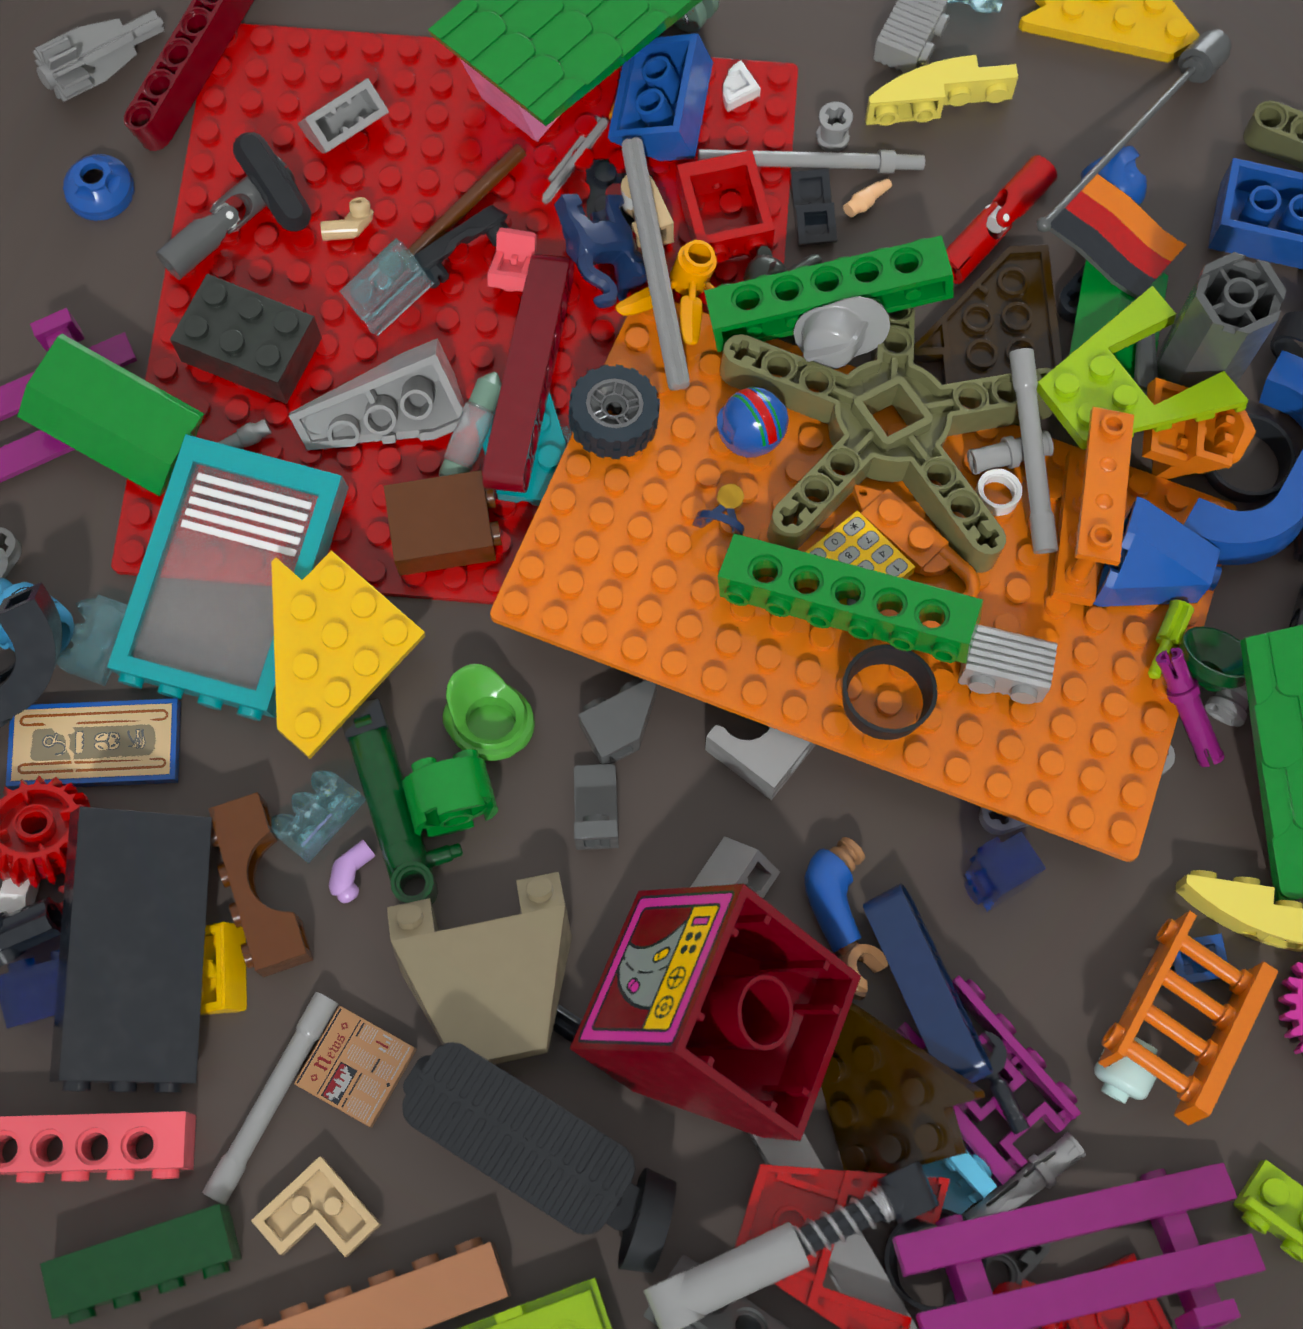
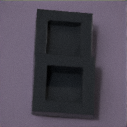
(813, 207)

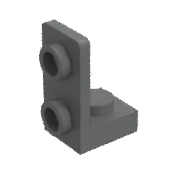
(595, 807)

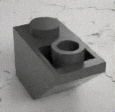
(619, 723)

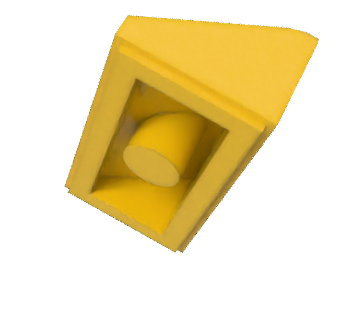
(223, 970)

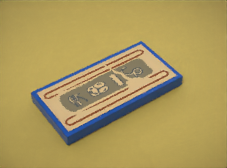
(96, 743)

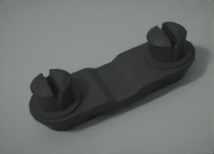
(272, 181)
(484, 222)

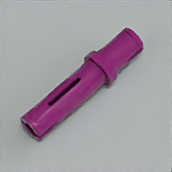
(1184, 694)

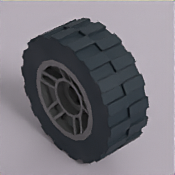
(627, 396)

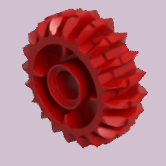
(28, 810)

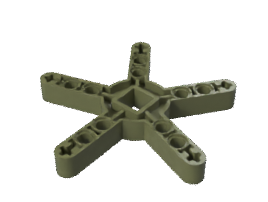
(864, 448)

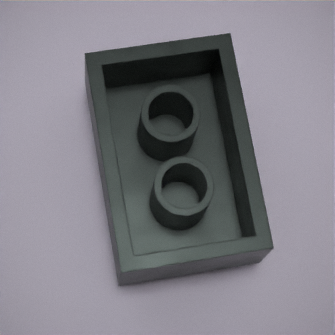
(246, 338)

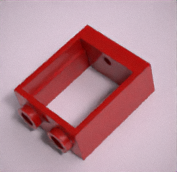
(718, 175)

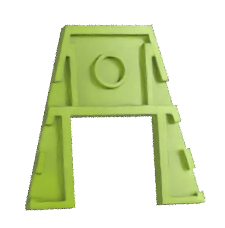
(1097, 378)

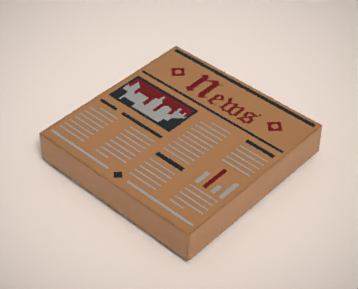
(355, 1066)

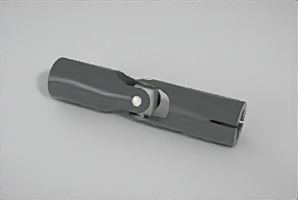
(205, 234)

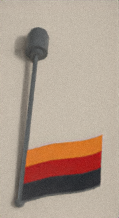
(1105, 221)

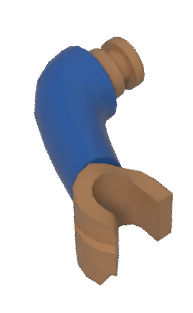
(827, 889)

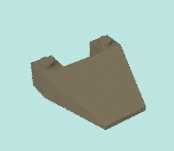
(492, 979)

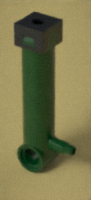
(383, 790)

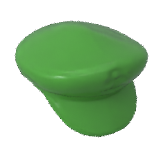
(486, 713)

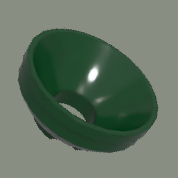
(1213, 658)

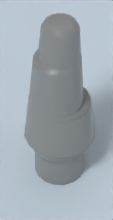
(248, 435)

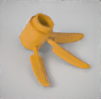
(688, 277)

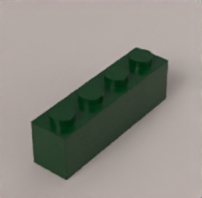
(140, 1262)

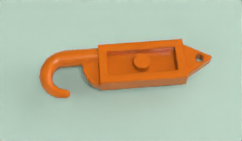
(913, 536)

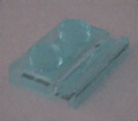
(386, 287)

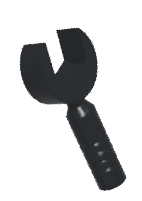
(1000, 1087)

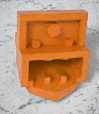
(1193, 445)

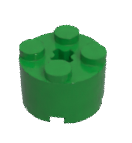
(449, 793)

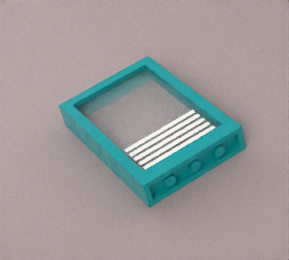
(206, 579)

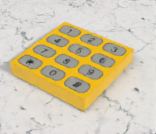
(864, 546)

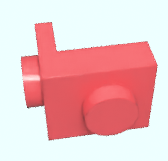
(511, 259)

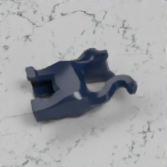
(599, 241)

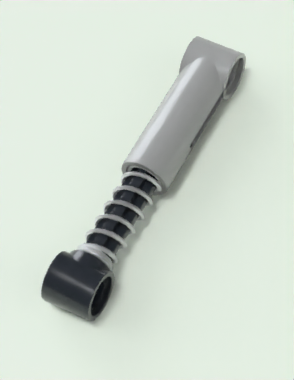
(785, 1250)

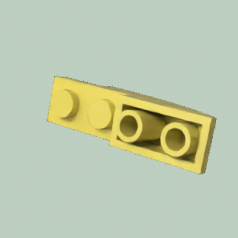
(926, 89)
(1245, 908)

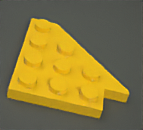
(1126, 26)
(331, 647)

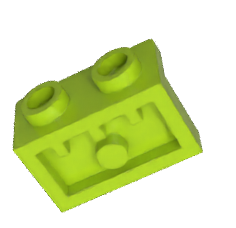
(1275, 1205)

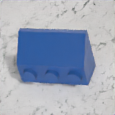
(663, 97)

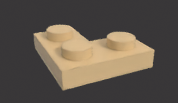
(320, 1199)

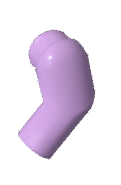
(344, 871)

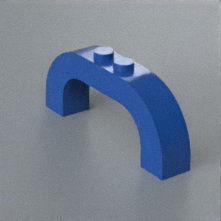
(1263, 532)

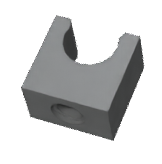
(761, 762)

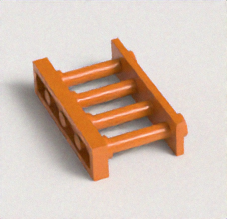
(1092, 507)
(1232, 1020)

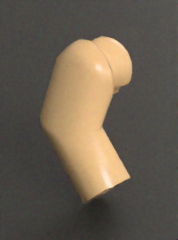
(352, 225)

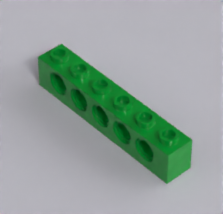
(871, 275)
(835, 580)

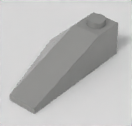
(394, 401)

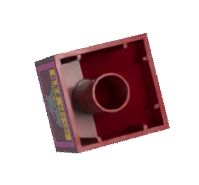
(719, 1009)

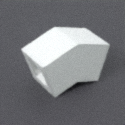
(14, 897)

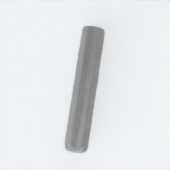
(567, 164)

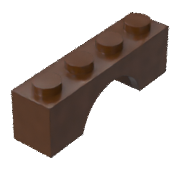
(272, 936)

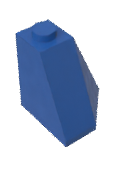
(1158, 562)

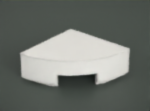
(739, 87)

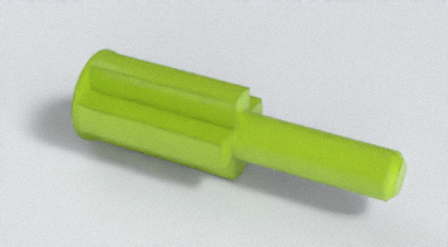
(1171, 631)

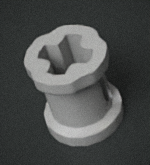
(834, 123)

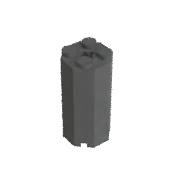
(1222, 321)

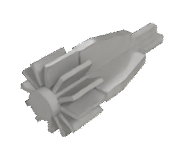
(91, 53)

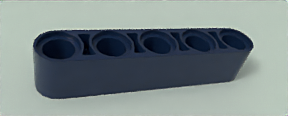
(926, 984)

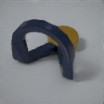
(729, 499)

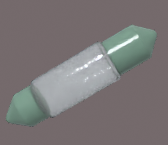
(472, 426)

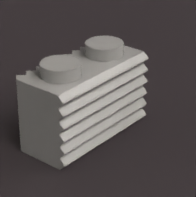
(909, 33)
(1009, 665)

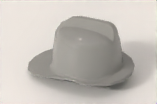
(841, 331)

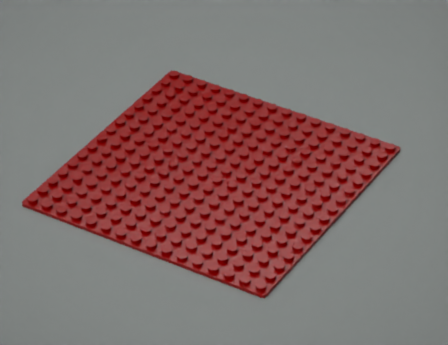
(411, 173)

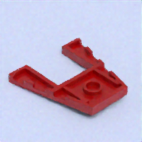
(801, 1193)

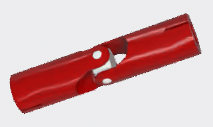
(1010, 203)

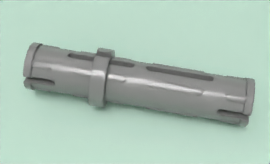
(1032, 1178)

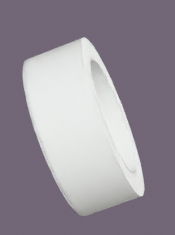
(1006, 478)

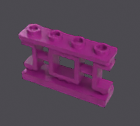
(1029, 1063)

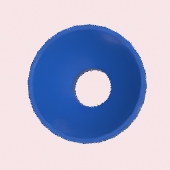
(101, 199)

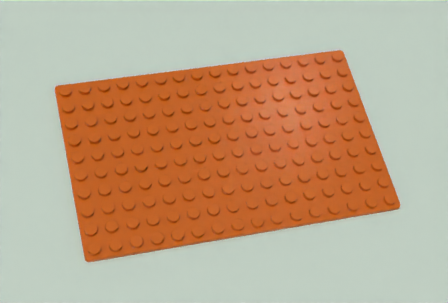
(636, 587)

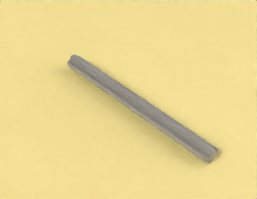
(655, 264)

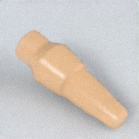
(866, 197)

